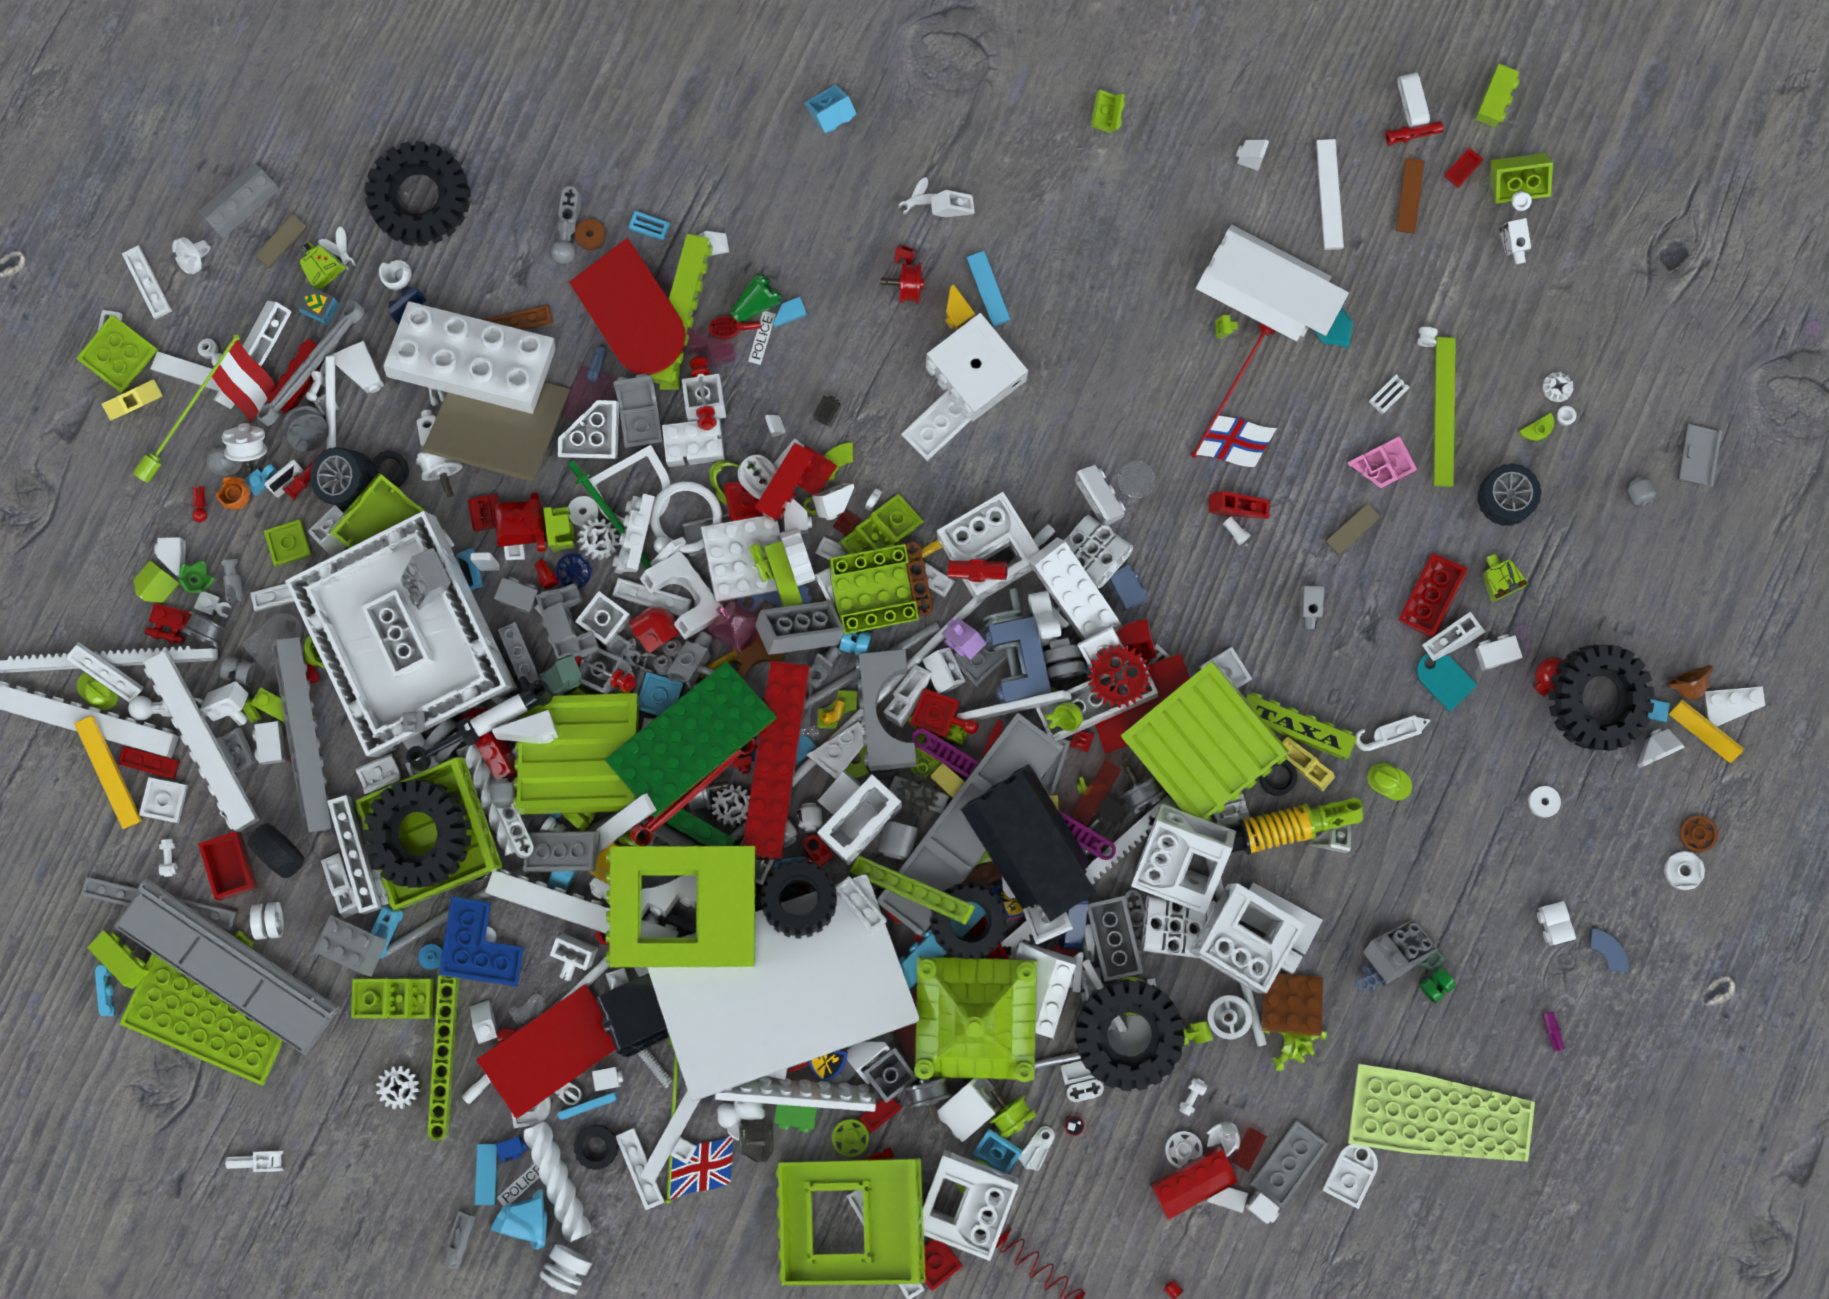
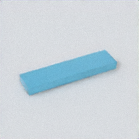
(988, 289)

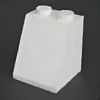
(969, 1108)

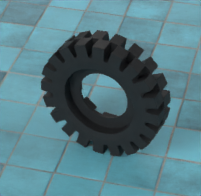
(410, 161)
(1633, 697)
(384, 833)
(1137, 1070)

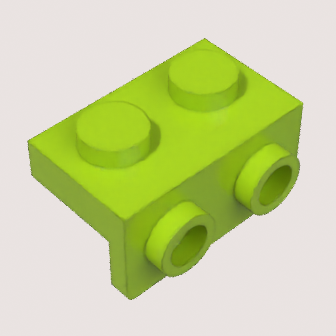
(1107, 111)

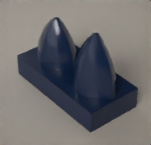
(397, 308)

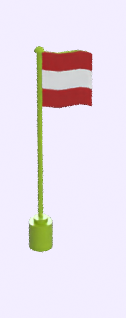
(238, 379)

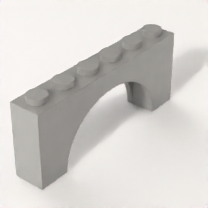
(876, 672)

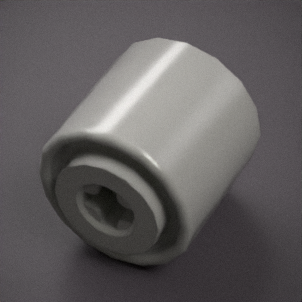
(897, 840)

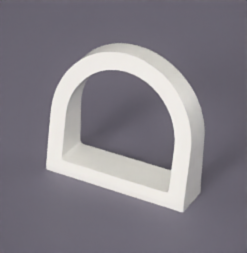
(646, 452)

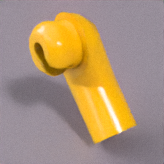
(834, 715)

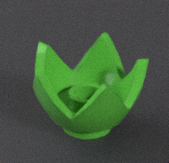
(199, 573)

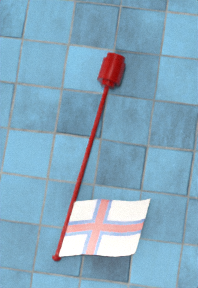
(1234, 438)

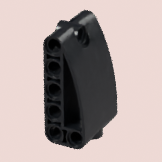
(633, 1016)

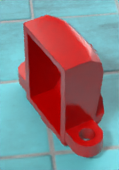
(521, 523)

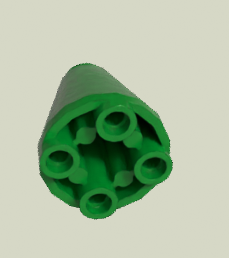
(755, 299)

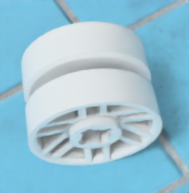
(266, 920)

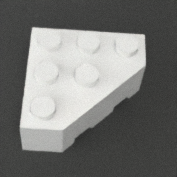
(593, 433)

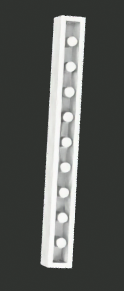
(64, 715)
(201, 741)
(564, 906)

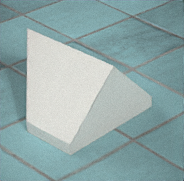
(1334, 839)

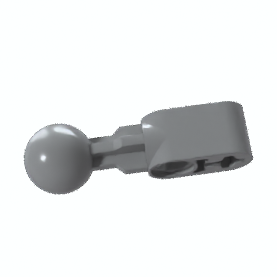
(563, 250)

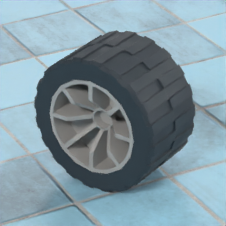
(341, 475)
(1509, 494)

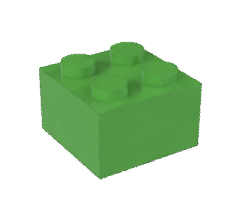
(796, 1116)

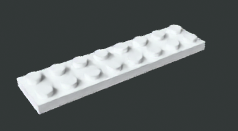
(802, 1093)

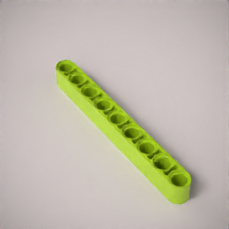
(447, 1061)

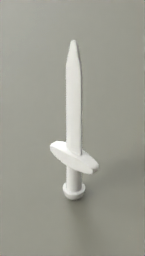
(319, 379)

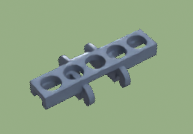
(1368, 979)

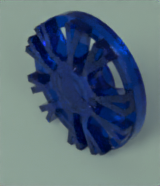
(574, 570)

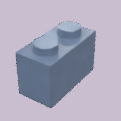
(1128, 588)

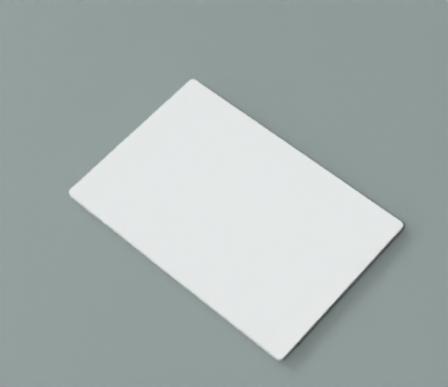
(791, 1006)

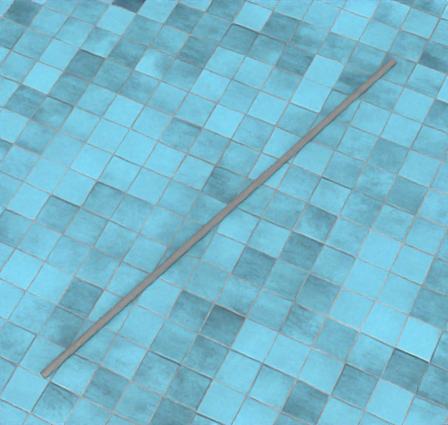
(816, 697)

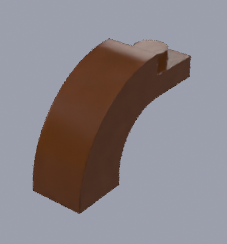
(754, 655)

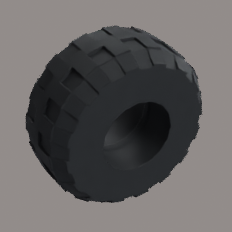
(276, 850)

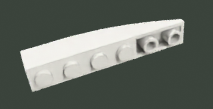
(261, 338)

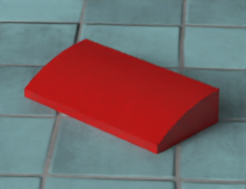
(1433, 595)

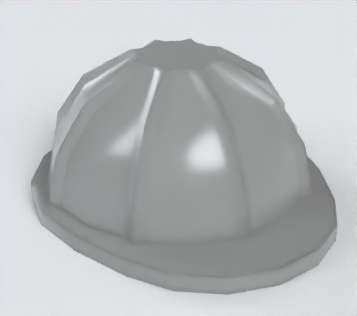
(220, 464)

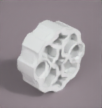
(797, 556)

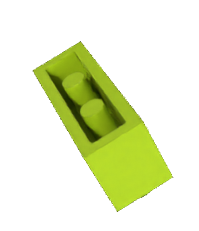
(1498, 96)
(118, 959)

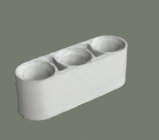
(1413, 100)

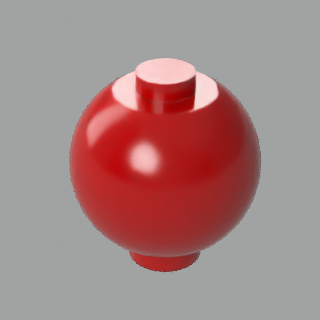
(1544, 675)

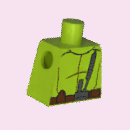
(1502, 578)

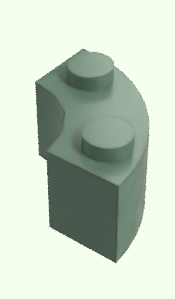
(562, 676)

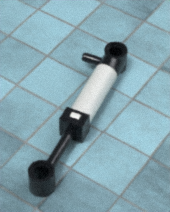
(472, 729)

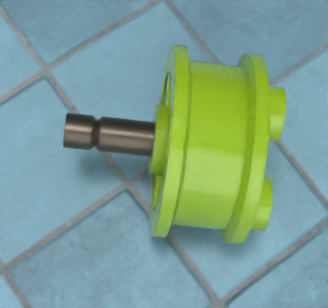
(1012, 1114)

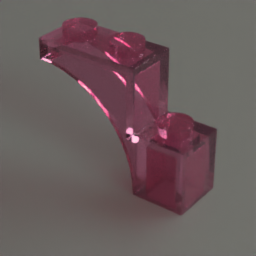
(719, 351)

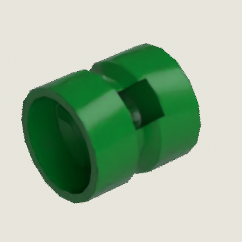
(1442, 980)

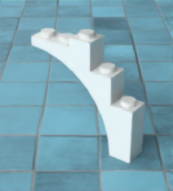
(658, 898)

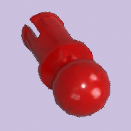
(199, 514)

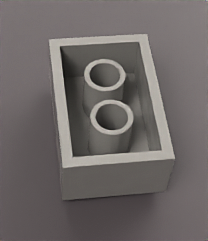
(350, 945)

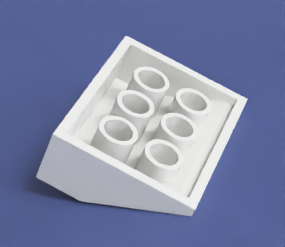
(1052, 984)

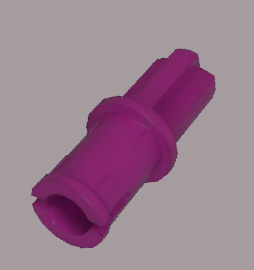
(1553, 1031)

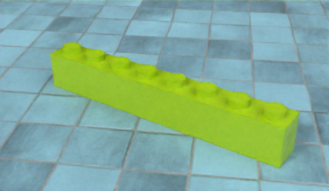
(684, 293)

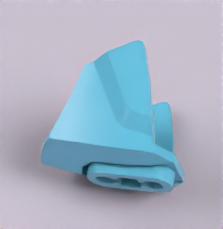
(524, 1220)

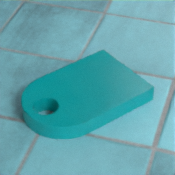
(1445, 681)

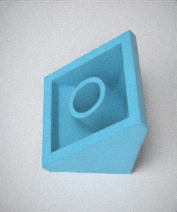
(997, 1151)

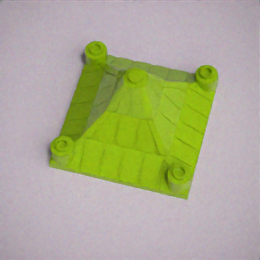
(976, 1018)

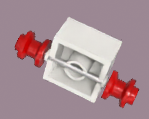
(703, 395)

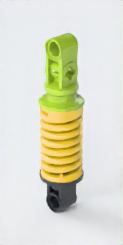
(1293, 823)

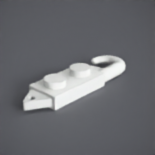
(1393, 732)

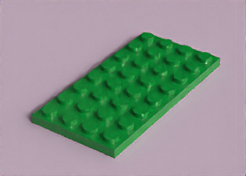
(691, 738)

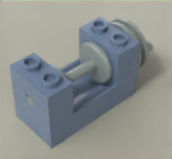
(1007, 632)

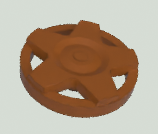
(1698, 833)

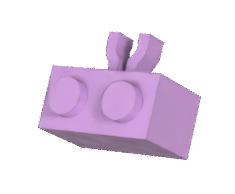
(963, 638)

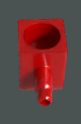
(821, 855)

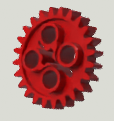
(1134, 685)

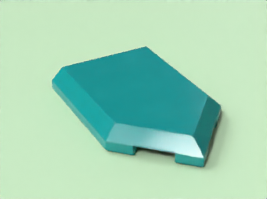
(1339, 332)

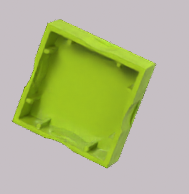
(373, 511)

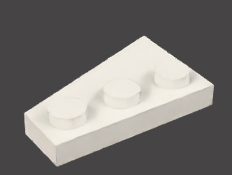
(1730, 704)
(840, 751)

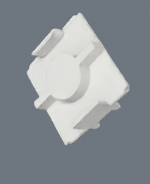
(1233, 812)

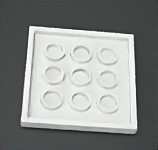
(730, 558)

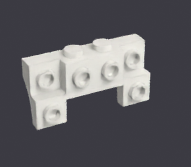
(633, 539)

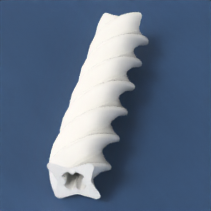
(482, 781)
(554, 1175)

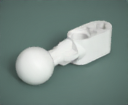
(143, 708)

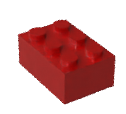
(227, 866)

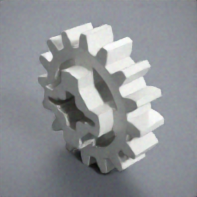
(606, 540)
(725, 800)
(399, 1095)

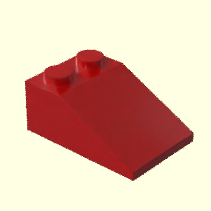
(1138, 636)

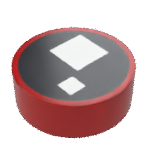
(1074, 1125)

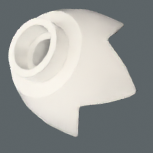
(1225, 1134)

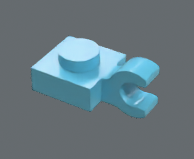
(257, 479)

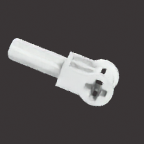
(260, 1161)

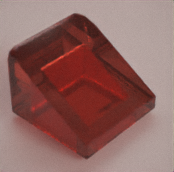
(847, 522)

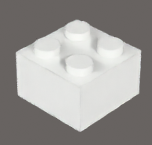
(603, 618)

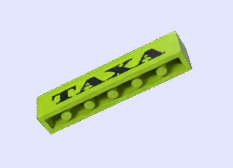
(1303, 728)

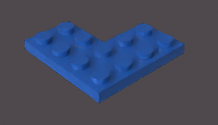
(469, 955)

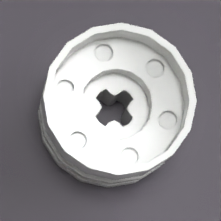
(564, 1272)

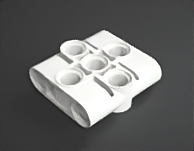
(1112, 548)
(1157, 939)

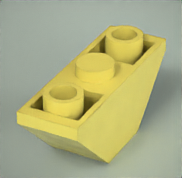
(132, 400)

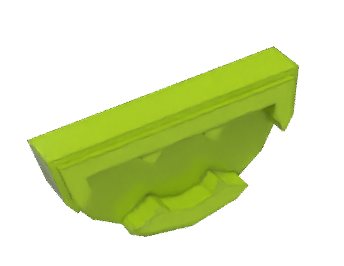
(1538, 430)

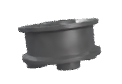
(205, 629)

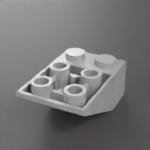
(424, 578)
(1399, 950)

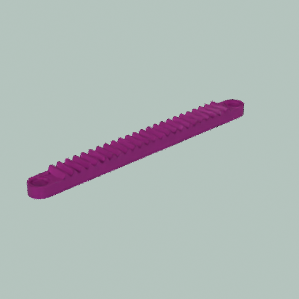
(966, 765)

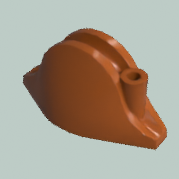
(1692, 683)

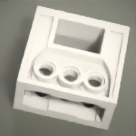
(991, 540)
(860, 819)
(1185, 836)
(1265, 954)
(979, 1183)

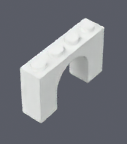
(679, 571)

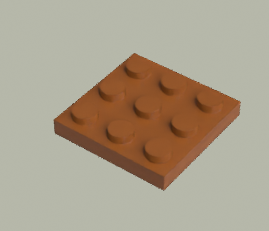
(1293, 1005)

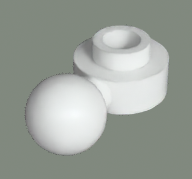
(211, 352)

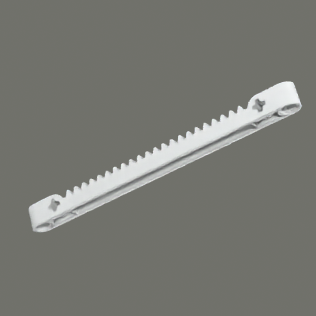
(1098, 866)

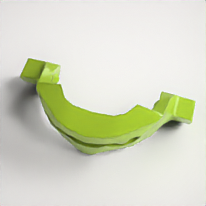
(717, 467)

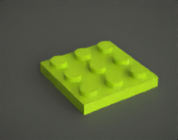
(117, 354)

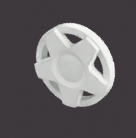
(1183, 1148)

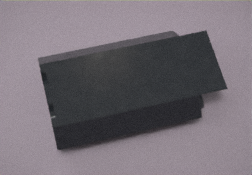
(1030, 844)

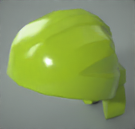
(1066, 716)

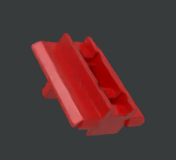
(482, 512)

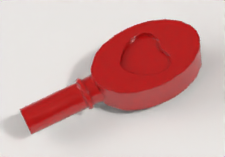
(727, 327)

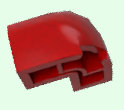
(654, 627)

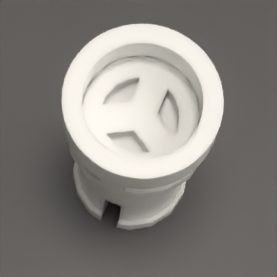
(1234, 528)

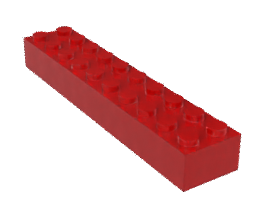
(776, 760)

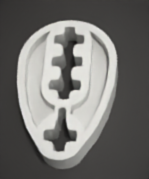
(751, 482)

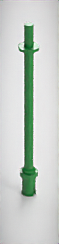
(583, 478)

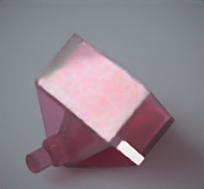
(734, 627)

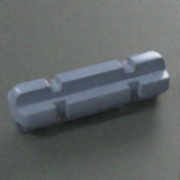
(596, 364)

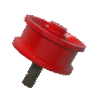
(909, 282)

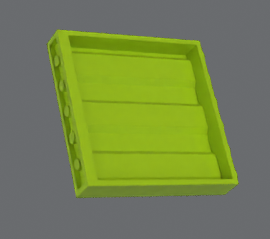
(1205, 743)
(571, 769)
(419, 834)

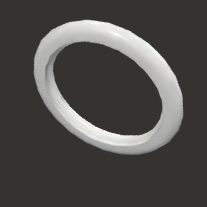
(684, 486)

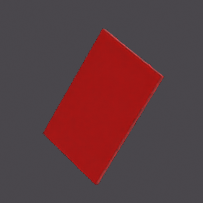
(1167, 677)

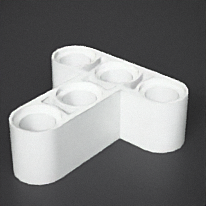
(1046, 621)

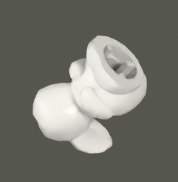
(731, 1115)

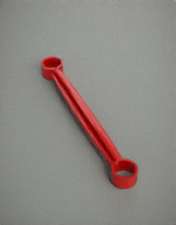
(653, 824)

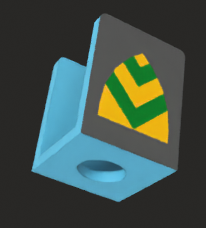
(316, 304)

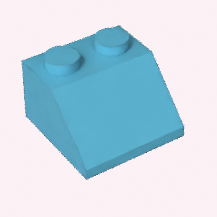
(830, 108)

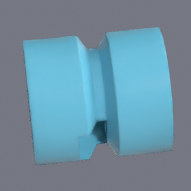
(860, 646)

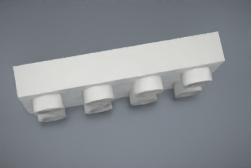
(470, 357)

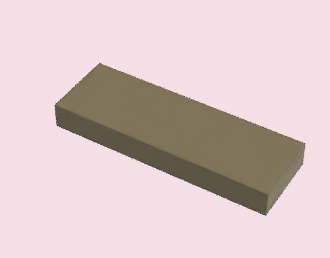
(281, 241)
(1353, 529)

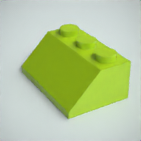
(1521, 173)

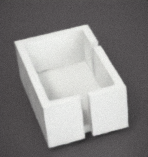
(692, 442)

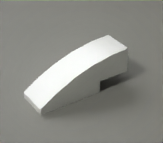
(907, 696)
(340, 885)

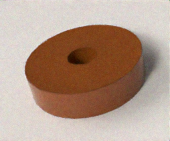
(584, 228)

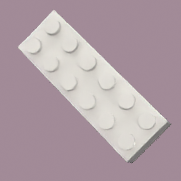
(1073, 590)
(1093, 709)

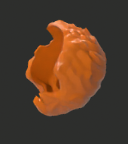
(234, 493)

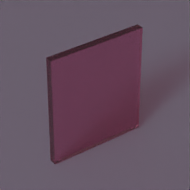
(586, 393)

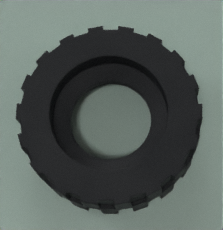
(583, 1156)

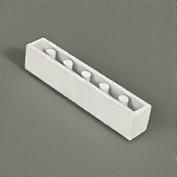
(354, 854)

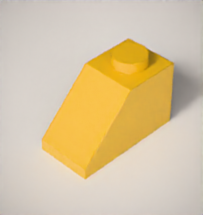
(958, 310)

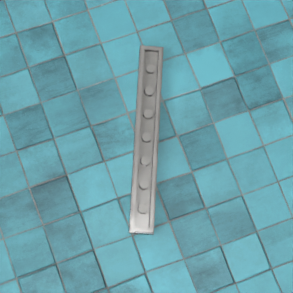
(124, 895)

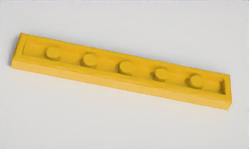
(108, 772)

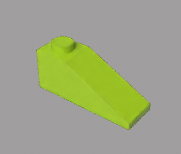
(269, 703)

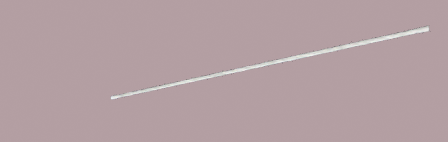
(477, 1088)

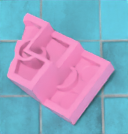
(1385, 463)

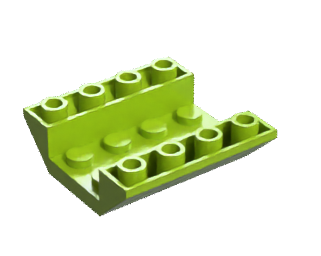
(872, 589)

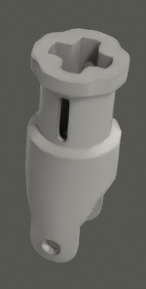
(232, 580)

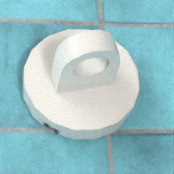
(190, 254)

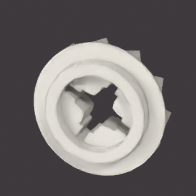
(1554, 394)

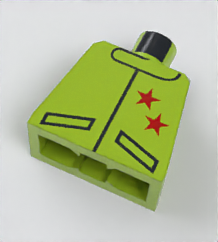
(320, 265)

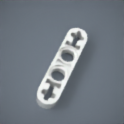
(515, 821)

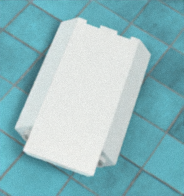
(1271, 286)

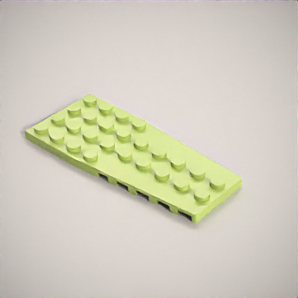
(1437, 1116)

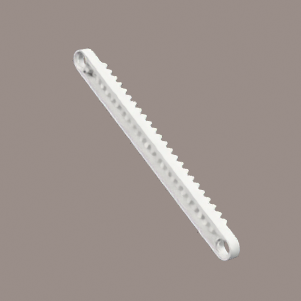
(118, 658)

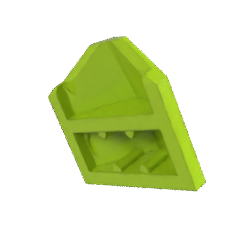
(154, 584)

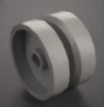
(1063, 663)
(442, 732)

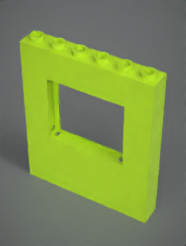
(722, 906)
(890, 1222)

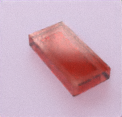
(1248, 1149)

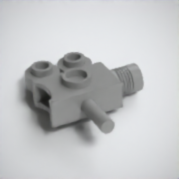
(688, 660)

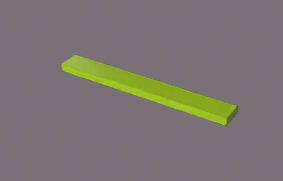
(1444, 412)
(913, 890)

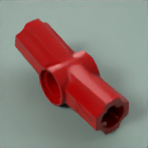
(977, 570)

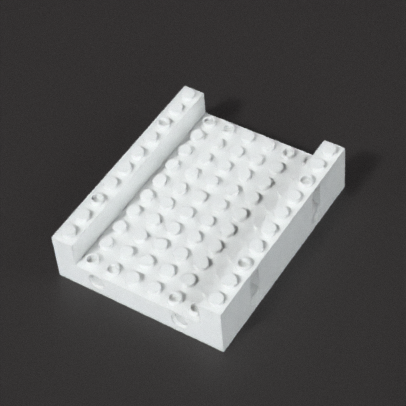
(388, 652)

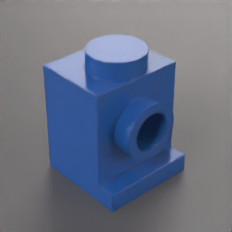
(511, 1148)

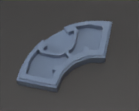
(1610, 950)

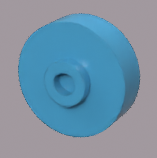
(430, 956)

